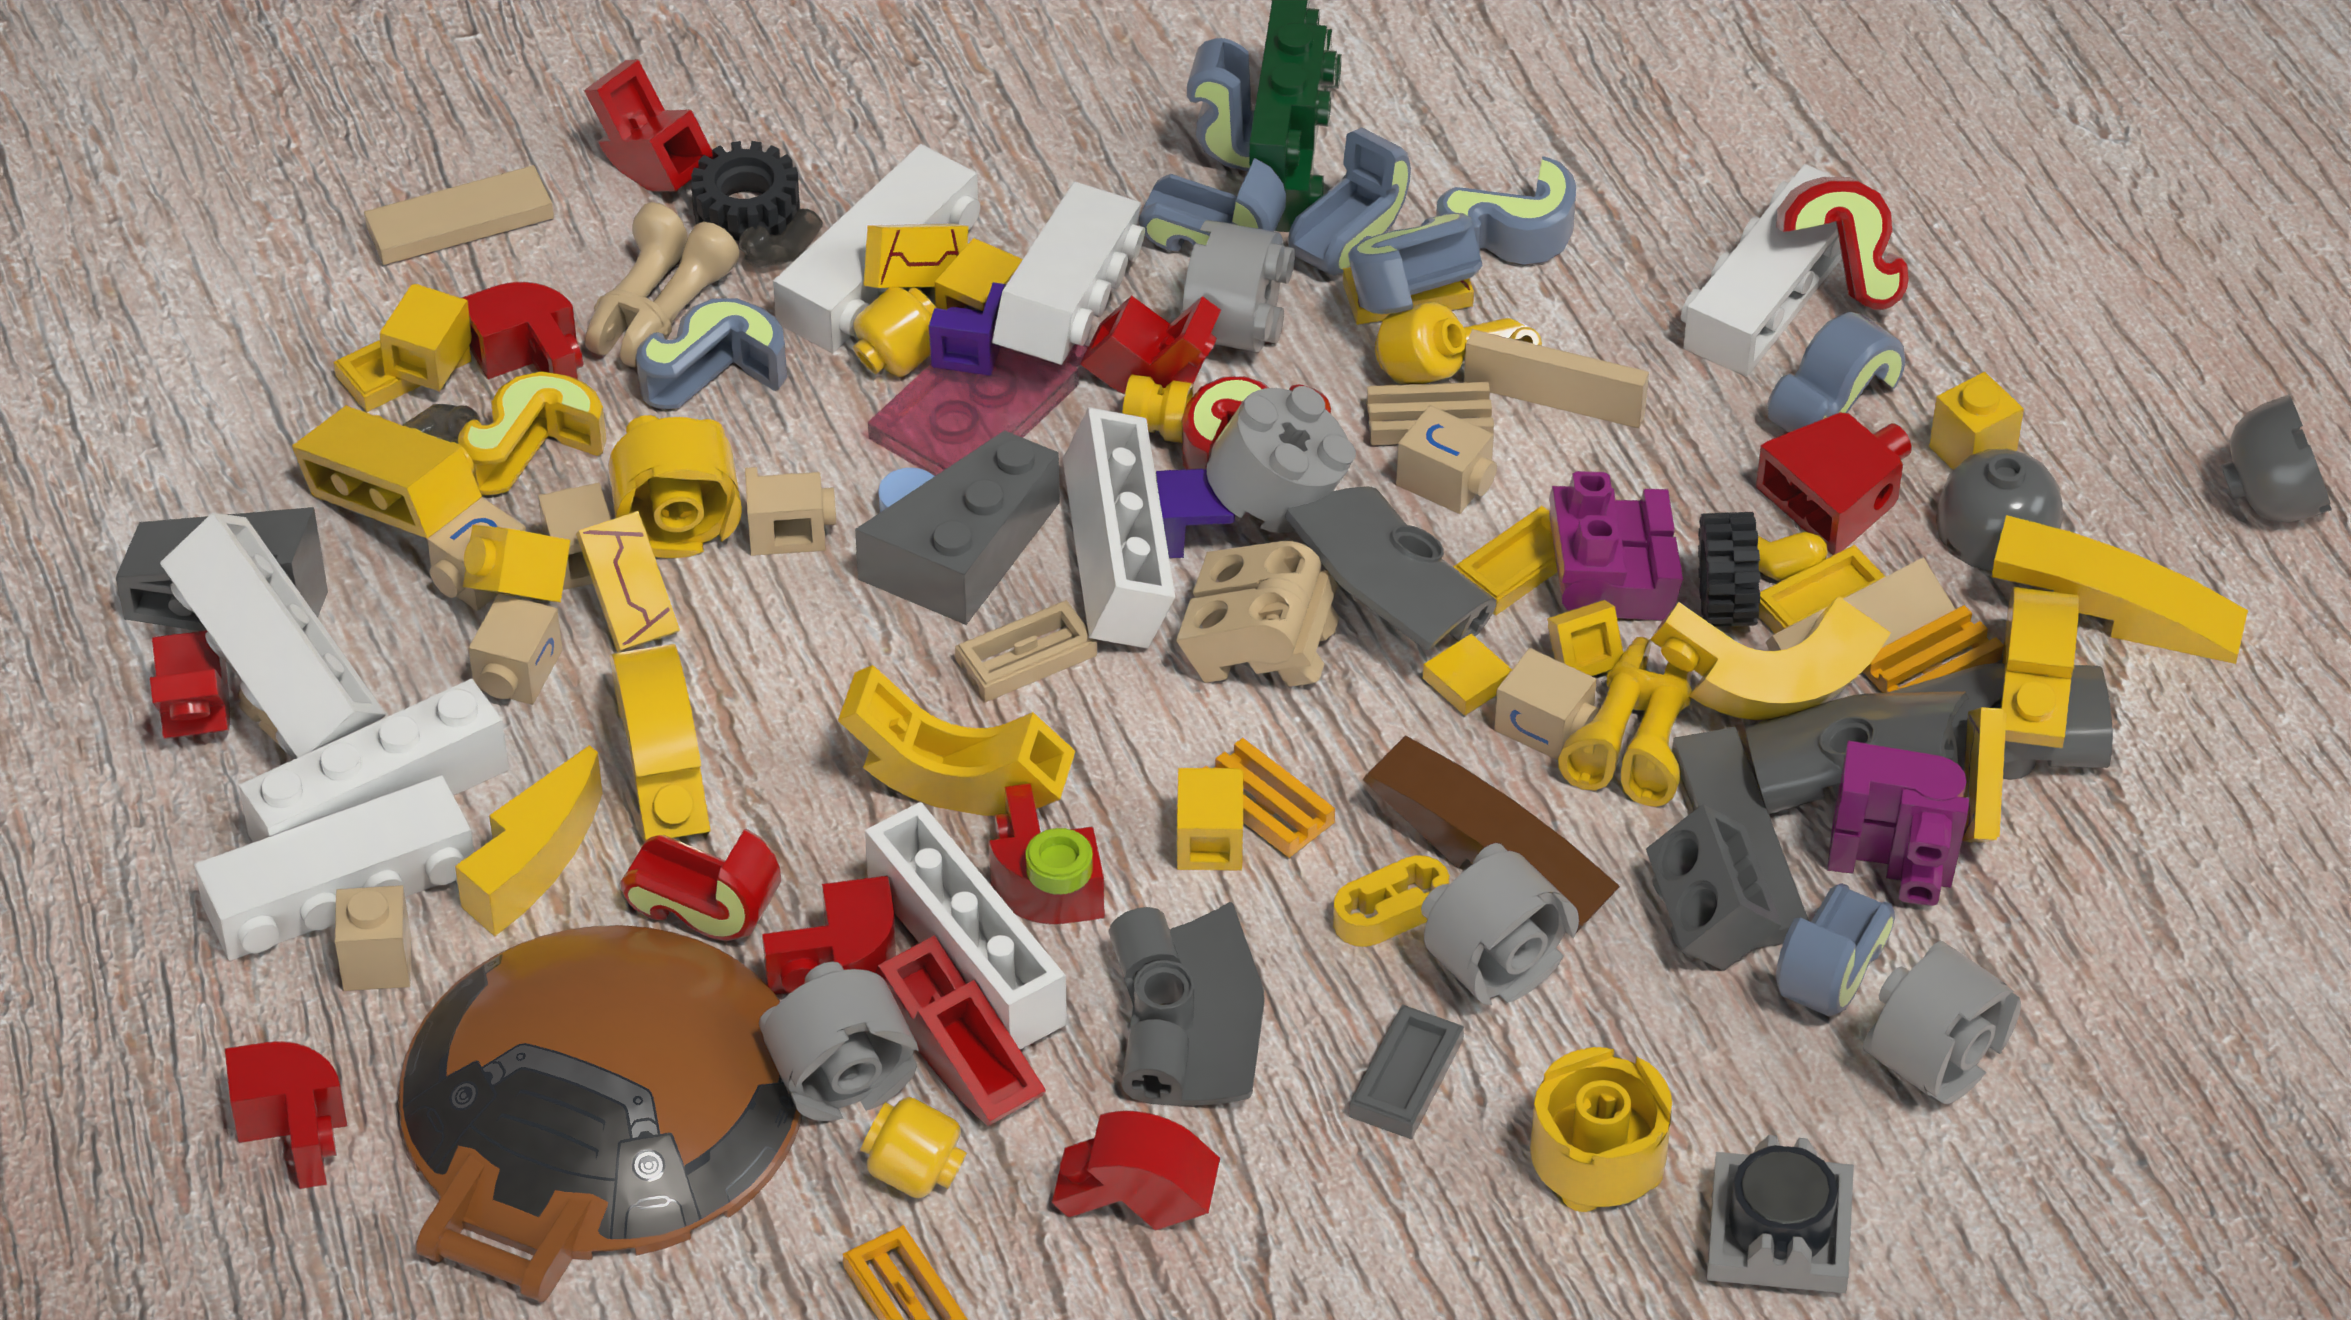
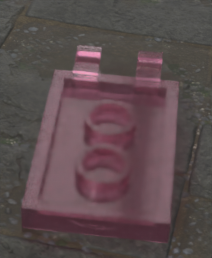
(955, 412)

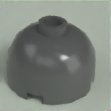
(2275, 464)
(1987, 490)

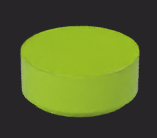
(1059, 861)

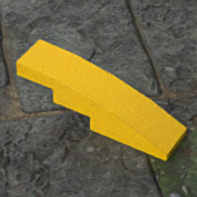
(2140, 596)

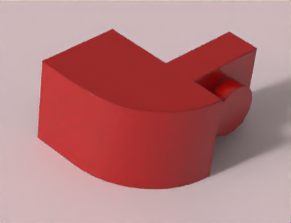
(642, 137)
(522, 327)
(1144, 344)
(189, 686)
(1009, 873)
(855, 934)
(286, 1092)
(1145, 1163)

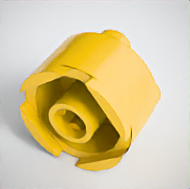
(678, 480)
(1600, 1128)

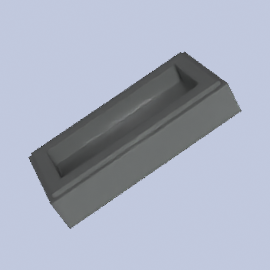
(1406, 1071)

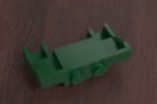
(1294, 101)

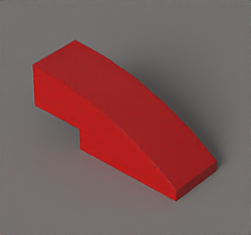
(960, 1033)

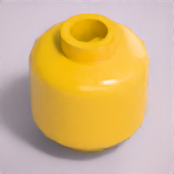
(894, 331)
(1421, 344)
(913, 1147)

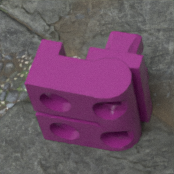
(1615, 548)
(1900, 813)

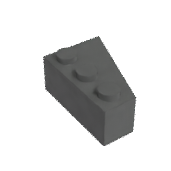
(962, 527)
(146, 587)

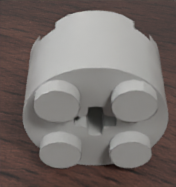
(1242, 277)
(1278, 455)
(1498, 925)
(1942, 1022)
(840, 1041)

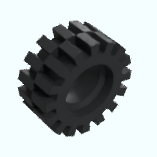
(745, 171)
(1729, 569)

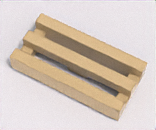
(1410, 402)
(1031, 657)

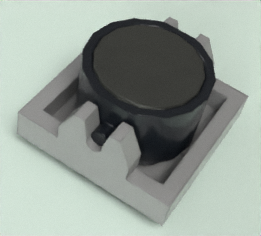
(1781, 1218)

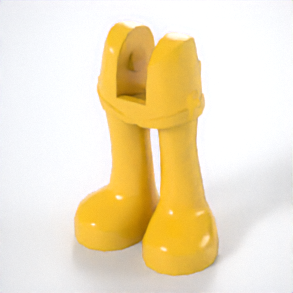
(1649, 766)

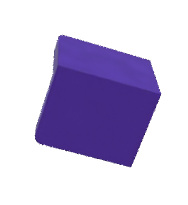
(964, 337)
(1187, 500)

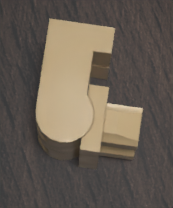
(1262, 611)

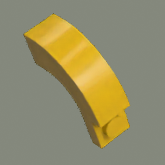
(2038, 665)
(1771, 683)
(661, 741)
(950, 762)

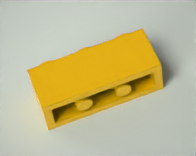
(387, 471)

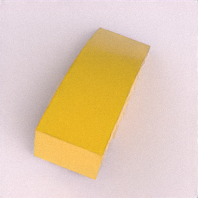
(530, 843)

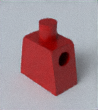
(1834, 476)

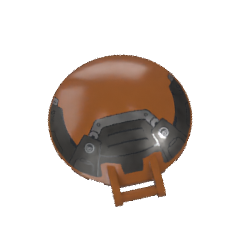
(591, 1100)

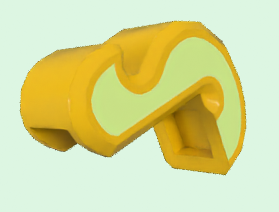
(523, 417)

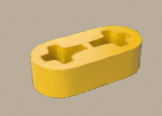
(1388, 897)

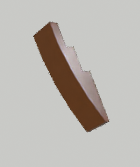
(1467, 814)

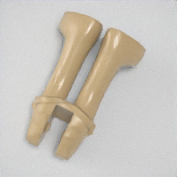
(662, 244)

